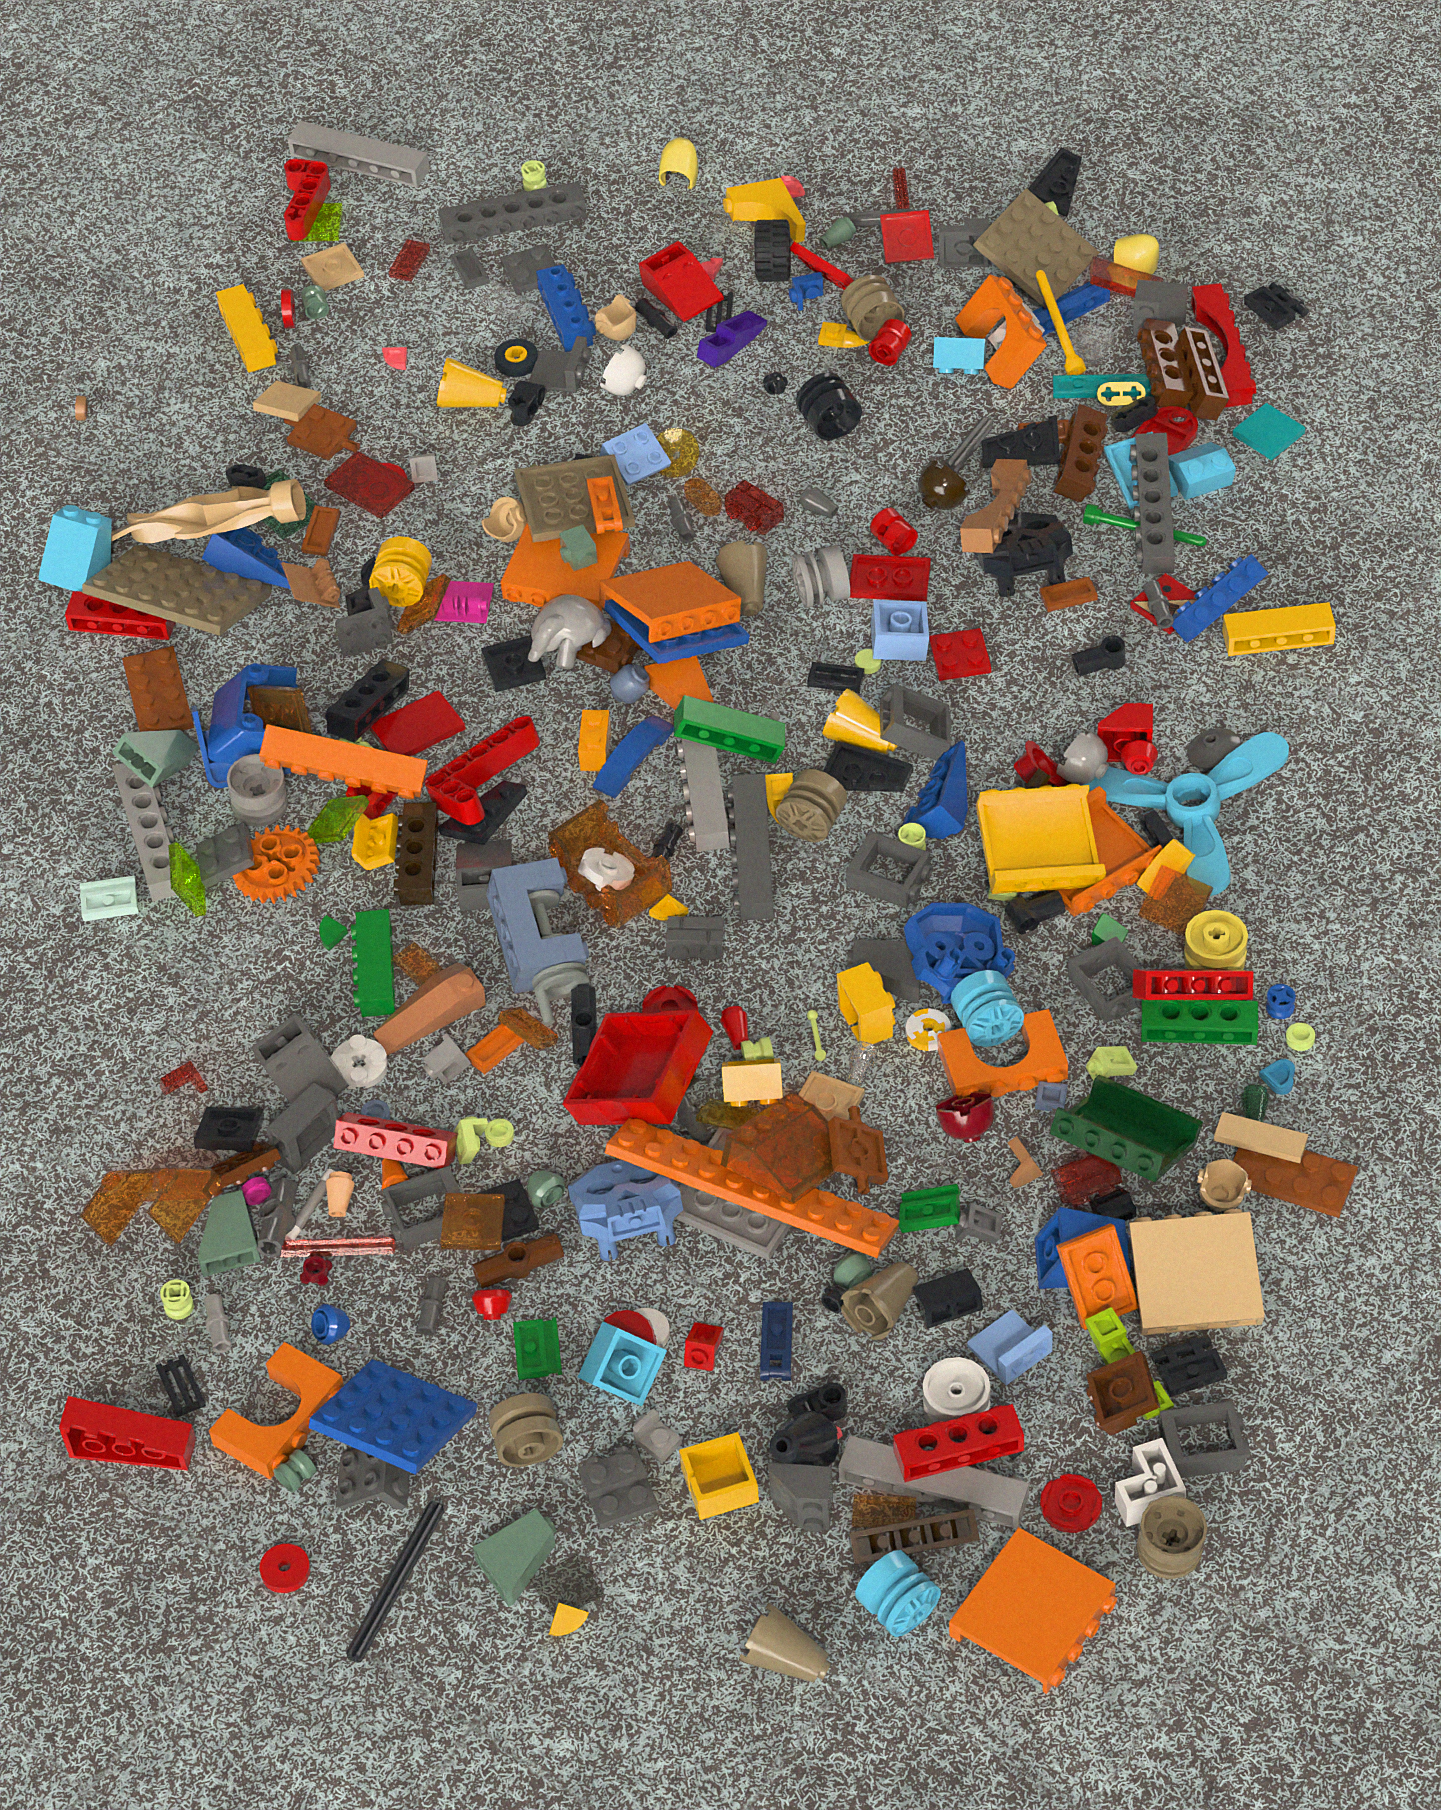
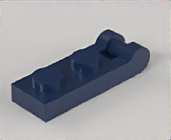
(776, 1340)

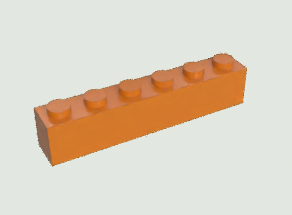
(343, 761)

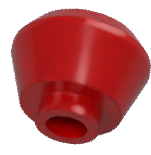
(1139, 756)
(491, 1302)

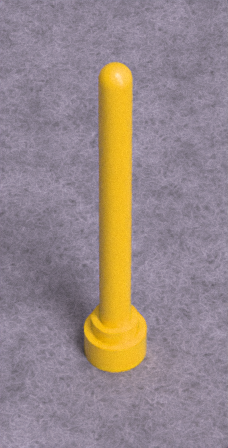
(1073, 363)

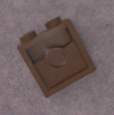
(613, 652)
(1122, 1393)

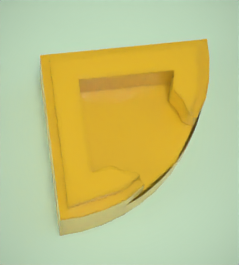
(668, 907)
(566, 1620)

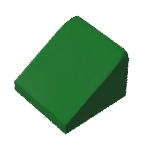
(1106, 929)

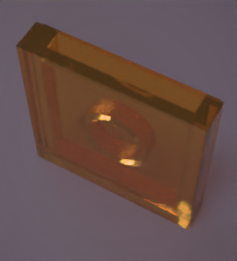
(426, 607)
(1174, 900)
(472, 1221)

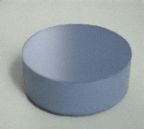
(377, 1109)

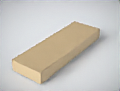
(1261, 1137)

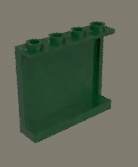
(1128, 1129)

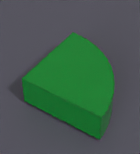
(331, 932)

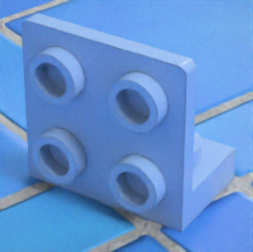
(637, 454)
(1011, 1346)

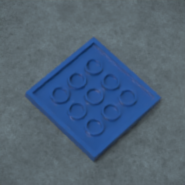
(678, 647)
(393, 1416)

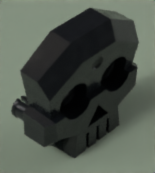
(1029, 546)

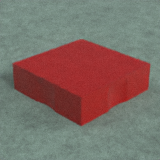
(638, 1067)

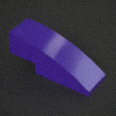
(730, 338)

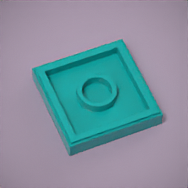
(1269, 431)

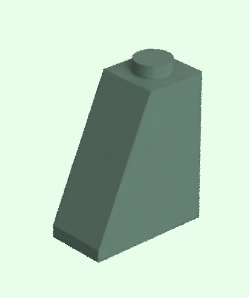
(155, 753)
(227, 1236)
(516, 1554)

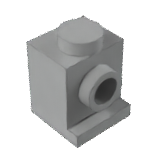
(445, 1061)

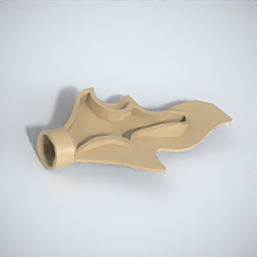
(217, 513)

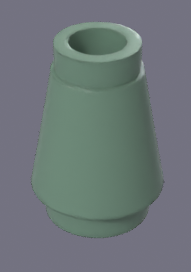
(838, 233)

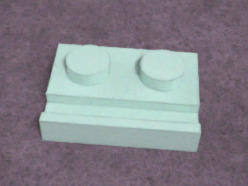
(108, 898)

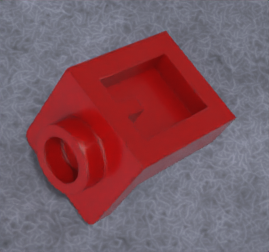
(702, 1345)

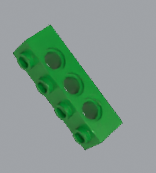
(1200, 1021)

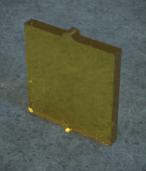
(724, 1115)

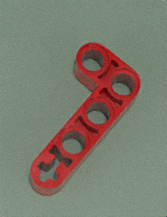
(311, 185)

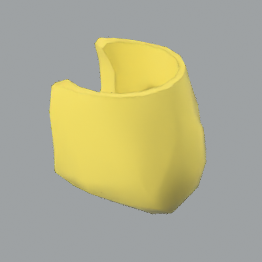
(680, 157)
(1137, 252)

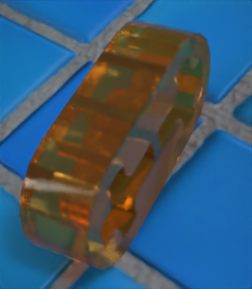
(699, 500)

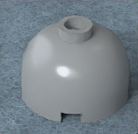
(1084, 759)

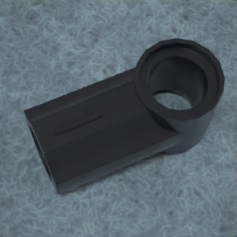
(1107, 655)
(1029, 913)

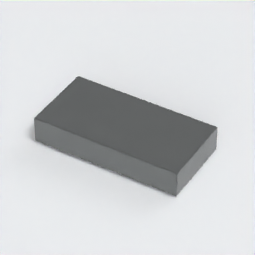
(469, 268)

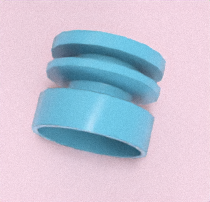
(987, 1008)
(897, 1593)

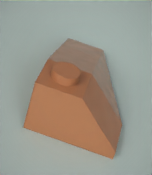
(434, 1005)

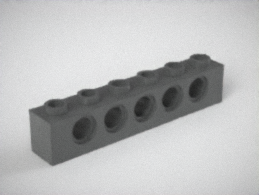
(512, 213)
(1154, 503)

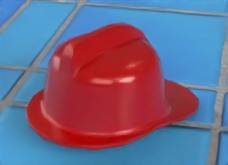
(1037, 758)

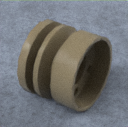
(869, 304)
(811, 805)
(1174, 1521)

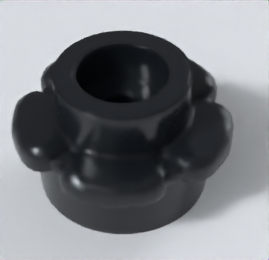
(775, 383)
(832, 1298)

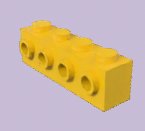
(246, 328)
(1249, 630)

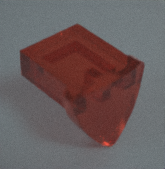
(182, 1076)

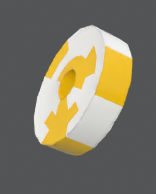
(926, 1019)

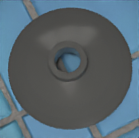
(1212, 747)

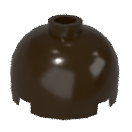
(941, 487)

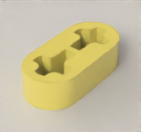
(1119, 387)

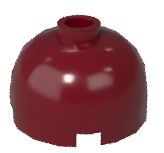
(966, 1116)

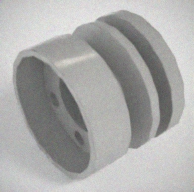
(825, 575)
(256, 791)

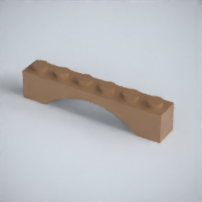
(985, 528)

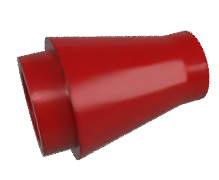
(735, 1024)

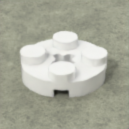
(606, 869)
(361, 1049)

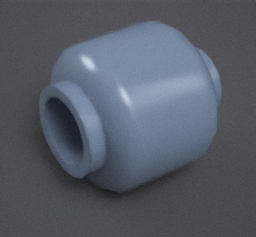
(629, 684)

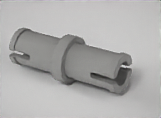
(217, 1323)

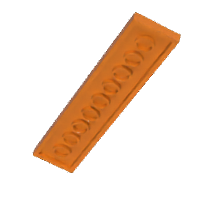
(700, 1168)

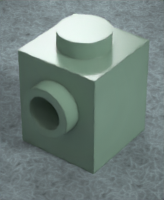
(577, 548)

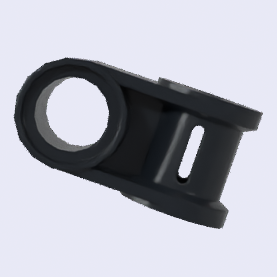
(525, 402)
(818, 1400)

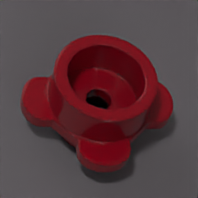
(312, 1264)

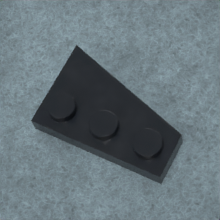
(1058, 180)
(1034, 443)
(867, 770)
(497, 805)

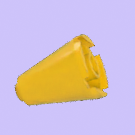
(468, 387)
(856, 724)

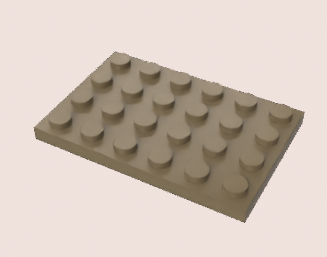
(177, 589)

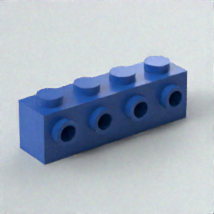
(565, 306)
(1221, 596)

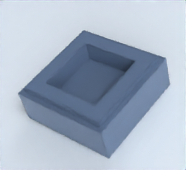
(1050, 1096)

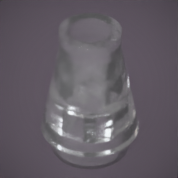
(862, 1059)

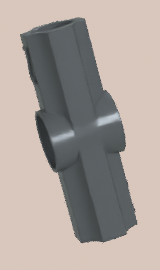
(277, 1217)

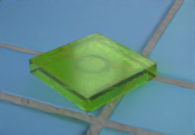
(327, 224)
(337, 819)
(186, 879)

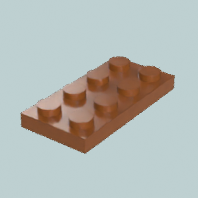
(157, 691)
(1313, 1183)

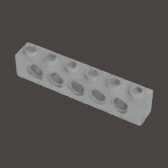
(148, 829)

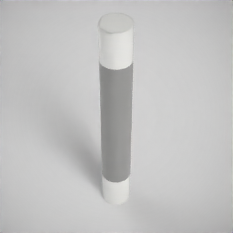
(309, 1206)

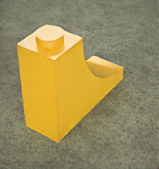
(765, 202)

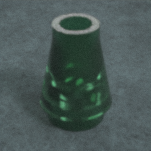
(1255, 1102)

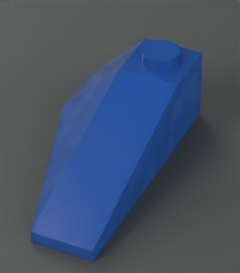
(243, 554)
(943, 797)

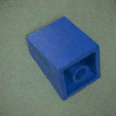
(1065, 1226)

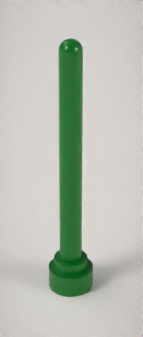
(1094, 515)

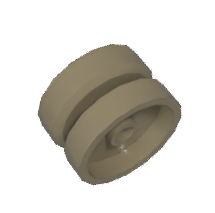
(525, 1430)

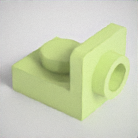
(1111, 1062)
(467, 1138)

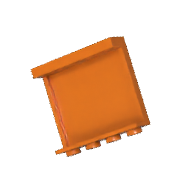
(540, 574)
(673, 600)
(1117, 848)
(1034, 1608)

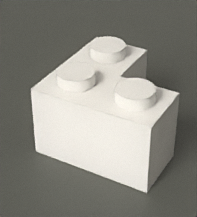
(1154, 1479)

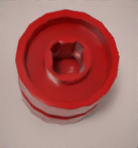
(890, 342)
(893, 531)

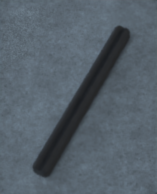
(395, 1582)

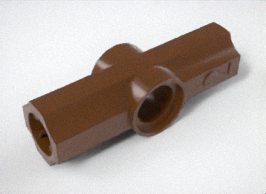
(503, 1265)

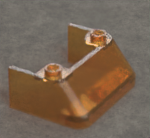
(176, 1192)

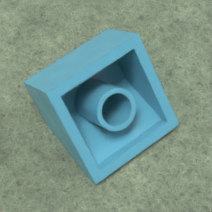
(959, 354)
(1201, 469)
(622, 1363)

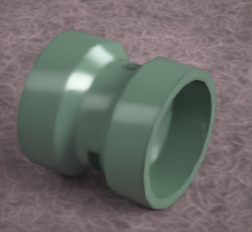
(315, 302)
(295, 1470)

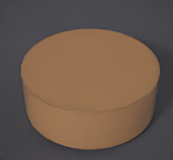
(81, 408)

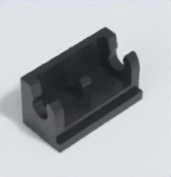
(948, 1298)

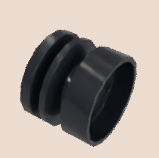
(828, 406)

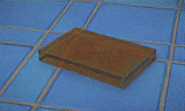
(280, 707)

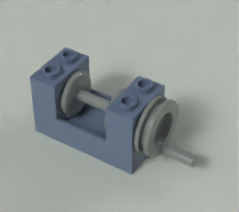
(542, 964)

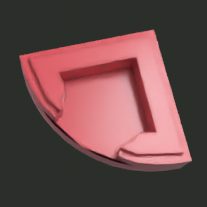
(793, 186)
(712, 267)
(395, 356)

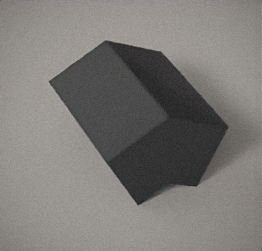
(1115, 1205)

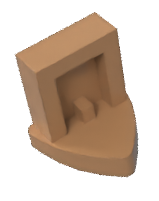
(1028, 1169)

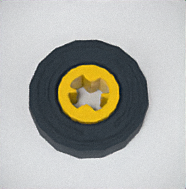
(512, 348)

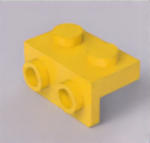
(375, 841)

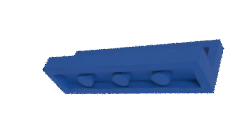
(1074, 305)

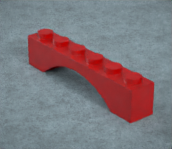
(1212, 310)

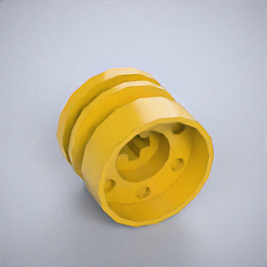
(401, 570)

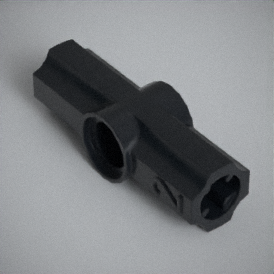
(583, 1021)

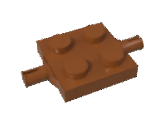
(322, 432)
(858, 1150)

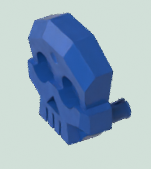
(957, 933)

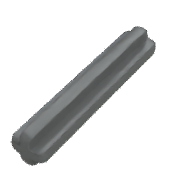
(870, 218)
(969, 444)

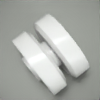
(955, 1389)

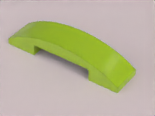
(1113, 1345)

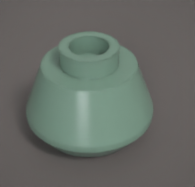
(545, 1188)
(852, 1270)

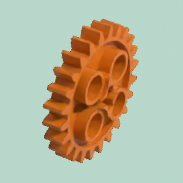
(281, 865)

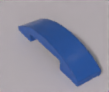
(630, 753)

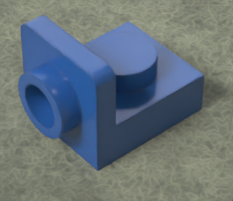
(805, 287)

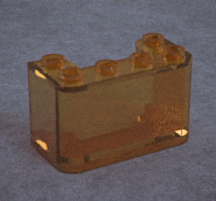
(594, 830)

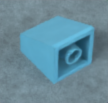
(75, 547)

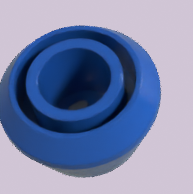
(329, 1324)

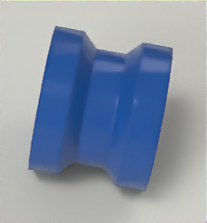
(1276, 995)

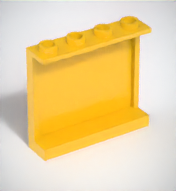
(1038, 839)

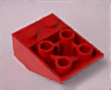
(679, 281)

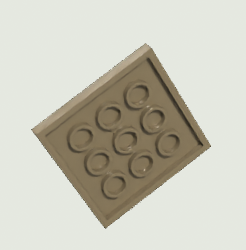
(1035, 239)
(558, 496)

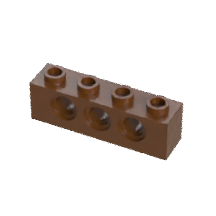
(1165, 363)
(1205, 375)
(1080, 453)

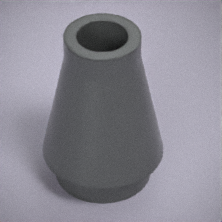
(816, 501)

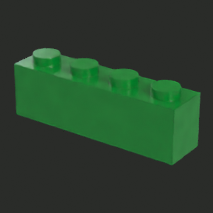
(729, 729)
(374, 963)

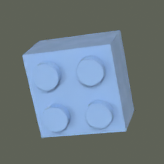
(899, 630)

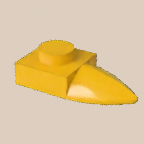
(838, 336)
(776, 788)

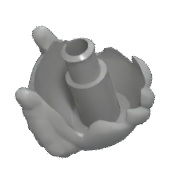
(567, 624)

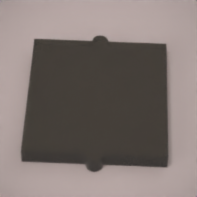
(566, 1584)

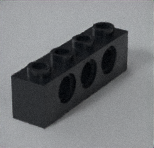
(367, 700)

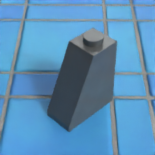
(892, 962)

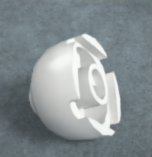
(625, 372)

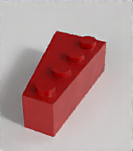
(125, 1436)

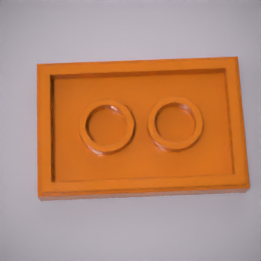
(1097, 1273)

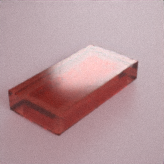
(409, 260)

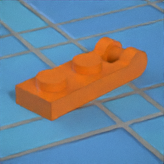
(604, 504)

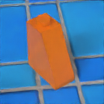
(678, 679)

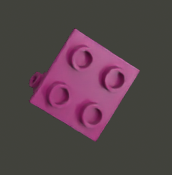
(466, 602)

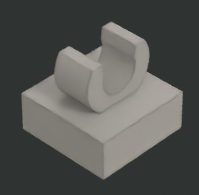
(423, 468)

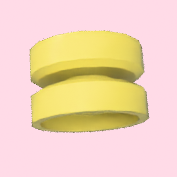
(1215, 941)

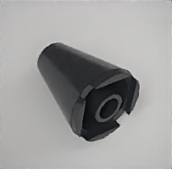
(806, 1440)

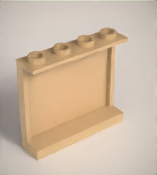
(1196, 1272)

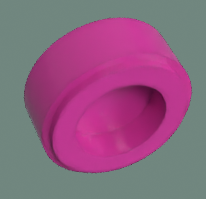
(256, 1191)

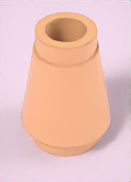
(339, 1191)

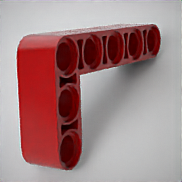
(455, 783)

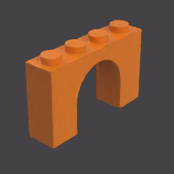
(1022, 338)
(1042, 1063)
(268, 1446)

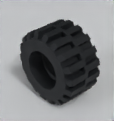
(772, 250)

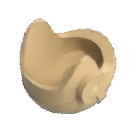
(617, 319)
(505, 520)
(1223, 1184)

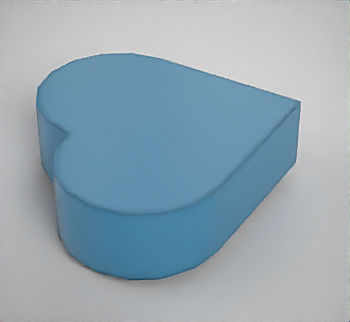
(1279, 1076)

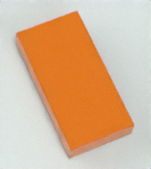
(493, 1048)

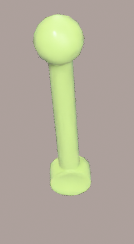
(819, 1053)

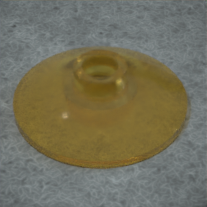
(683, 441)

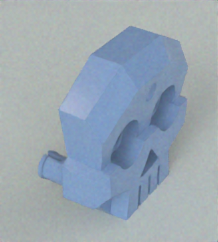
(624, 1202)

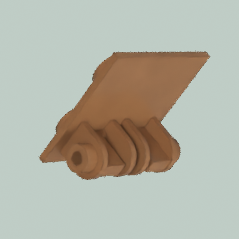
(313, 584)

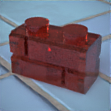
(753, 507)
(1085, 1177)

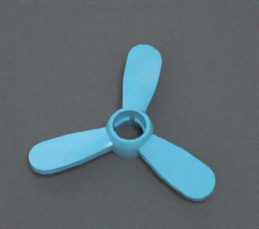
(1235, 773)

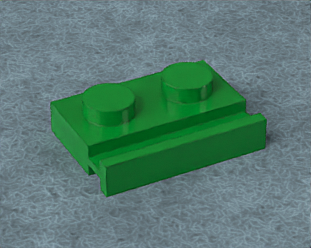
(929, 1208)
(537, 1348)

